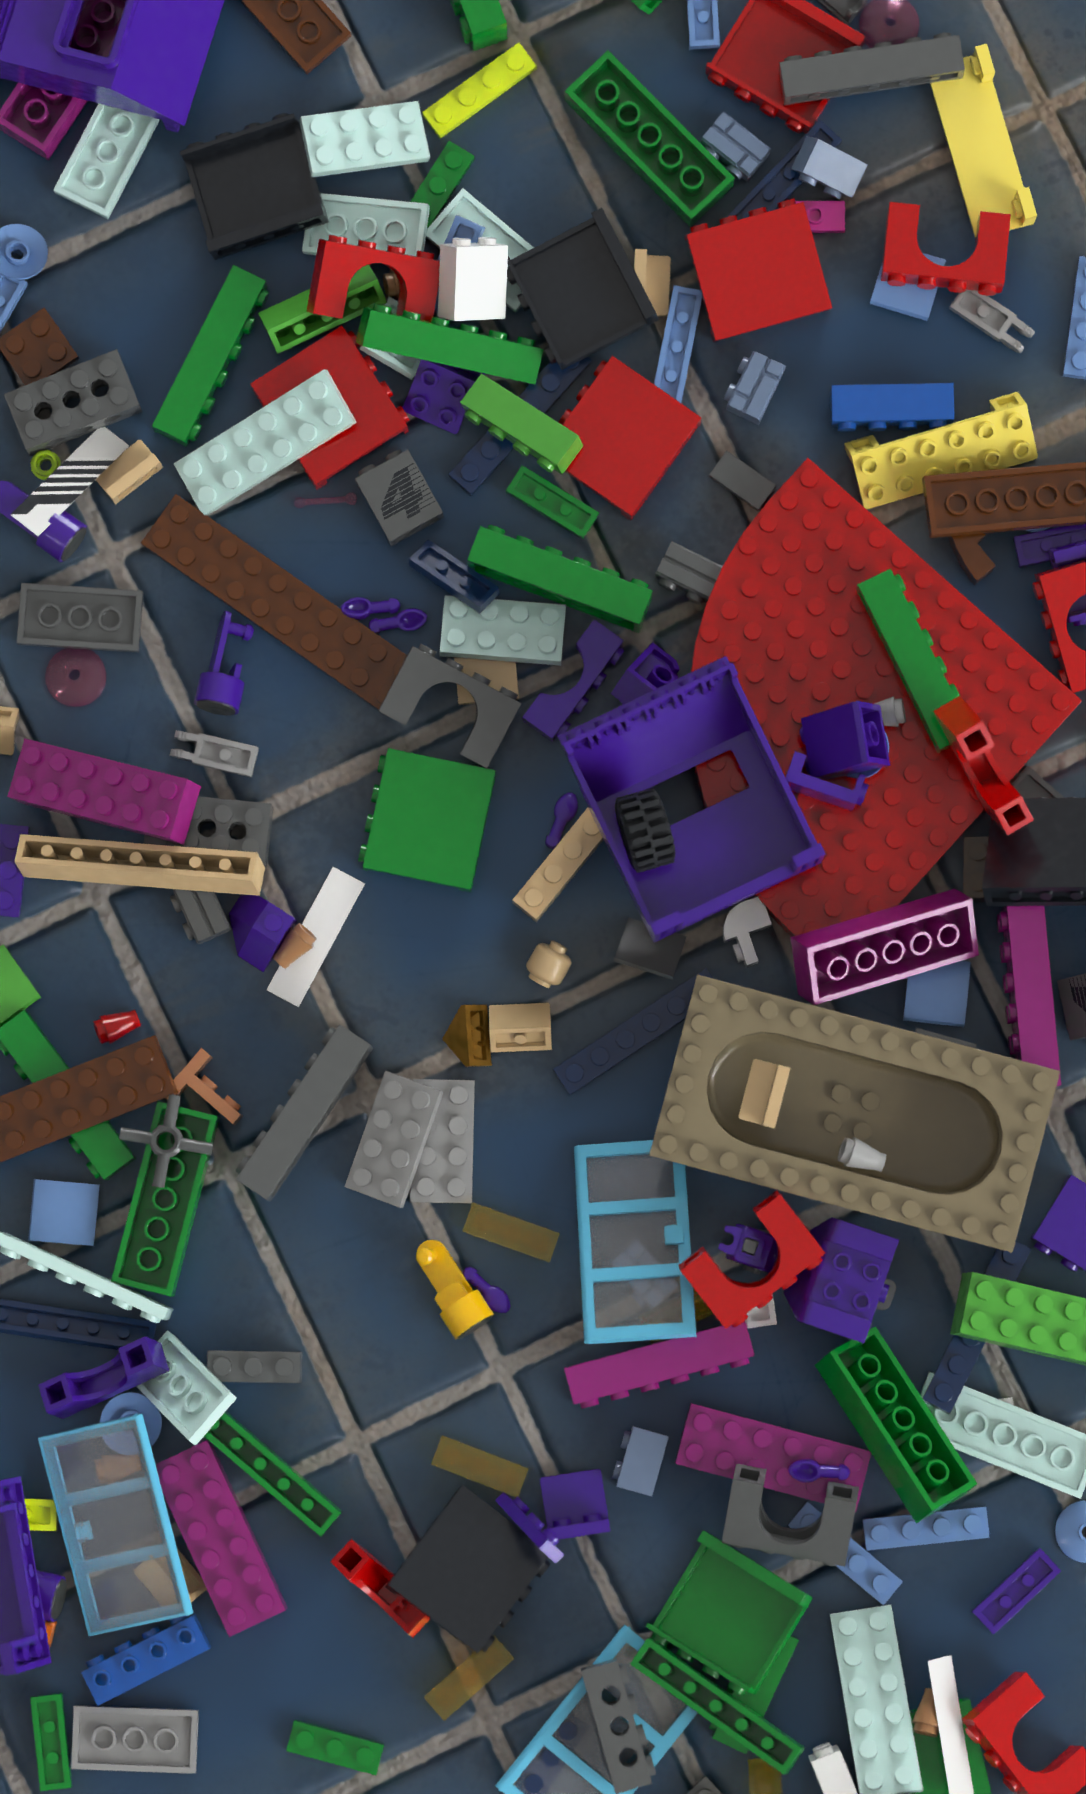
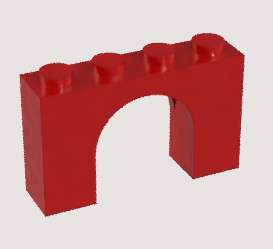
(339, 262)
(907, 264)
(1058, 591)
(971, 745)
(734, 1299)
(993, 1727)

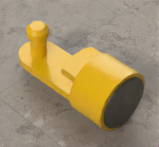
(460, 1305)

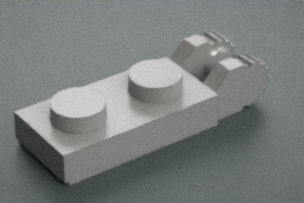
(990, 318)
(218, 753)

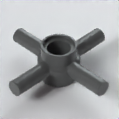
(153, 1137)

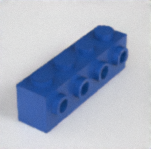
(891, 406)
(145, 1659)

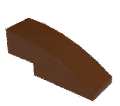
(971, 556)

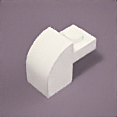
(740, 922)

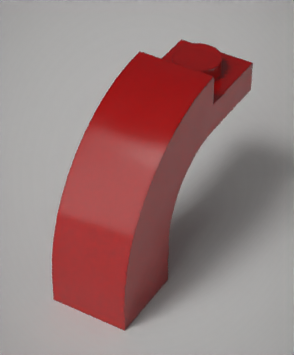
(372, 1577)

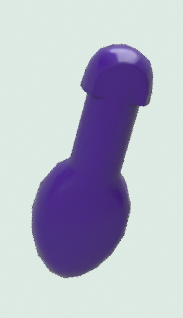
(361, 607)
(406, 620)
(564, 812)
(493, 1295)
(808, 1471)

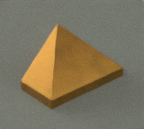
(470, 1036)

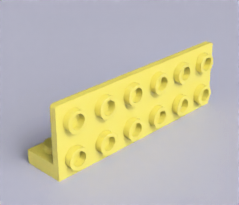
(982, 144)
(970, 445)

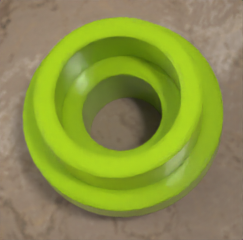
(39, 458)

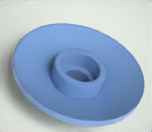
(26, 242)
(131, 1404)
(1069, 1531)

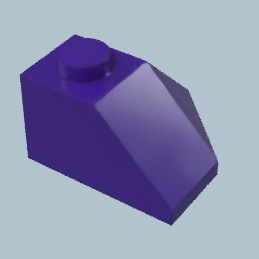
(646, 674)
(258, 929)

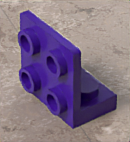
(438, 394)
(575, 1504)

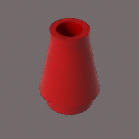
(114, 1026)

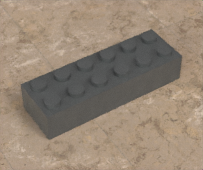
(304, 1112)

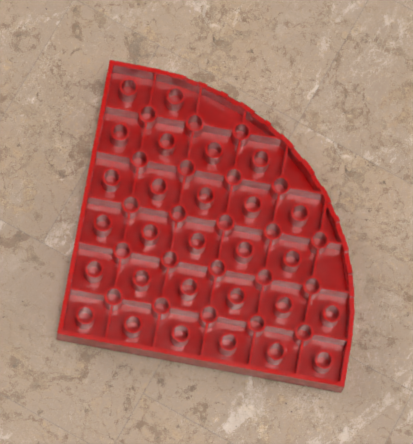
(807, 645)

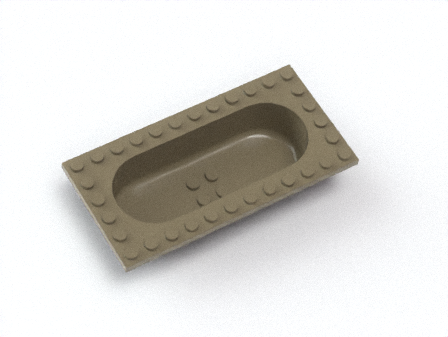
(948, 1116)

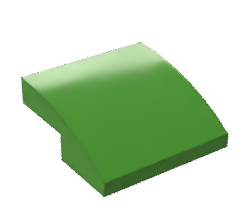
(15, 988)

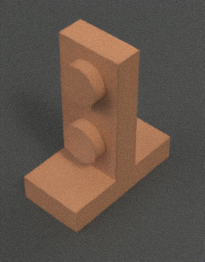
(205, 1087)

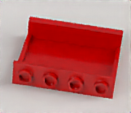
(763, 38)
(758, 270)
(364, 395)
(627, 435)

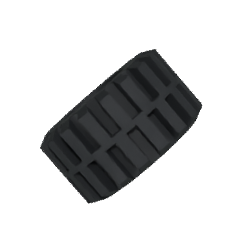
(645, 830)

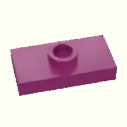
(825, 216)

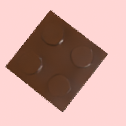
(37, 348)

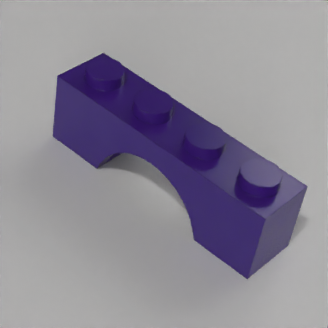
(551, 712)
(80, 1390)

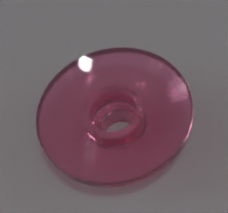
(875, 29)
(80, 691)

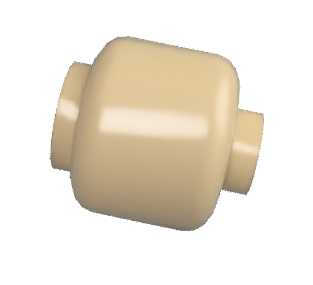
(548, 964)

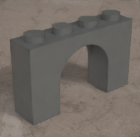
(493, 707)
(751, 1527)

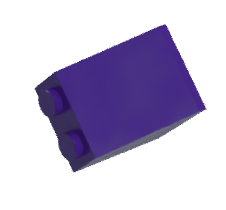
(844, 740)

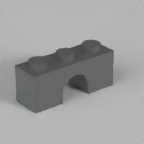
(256, 1366)

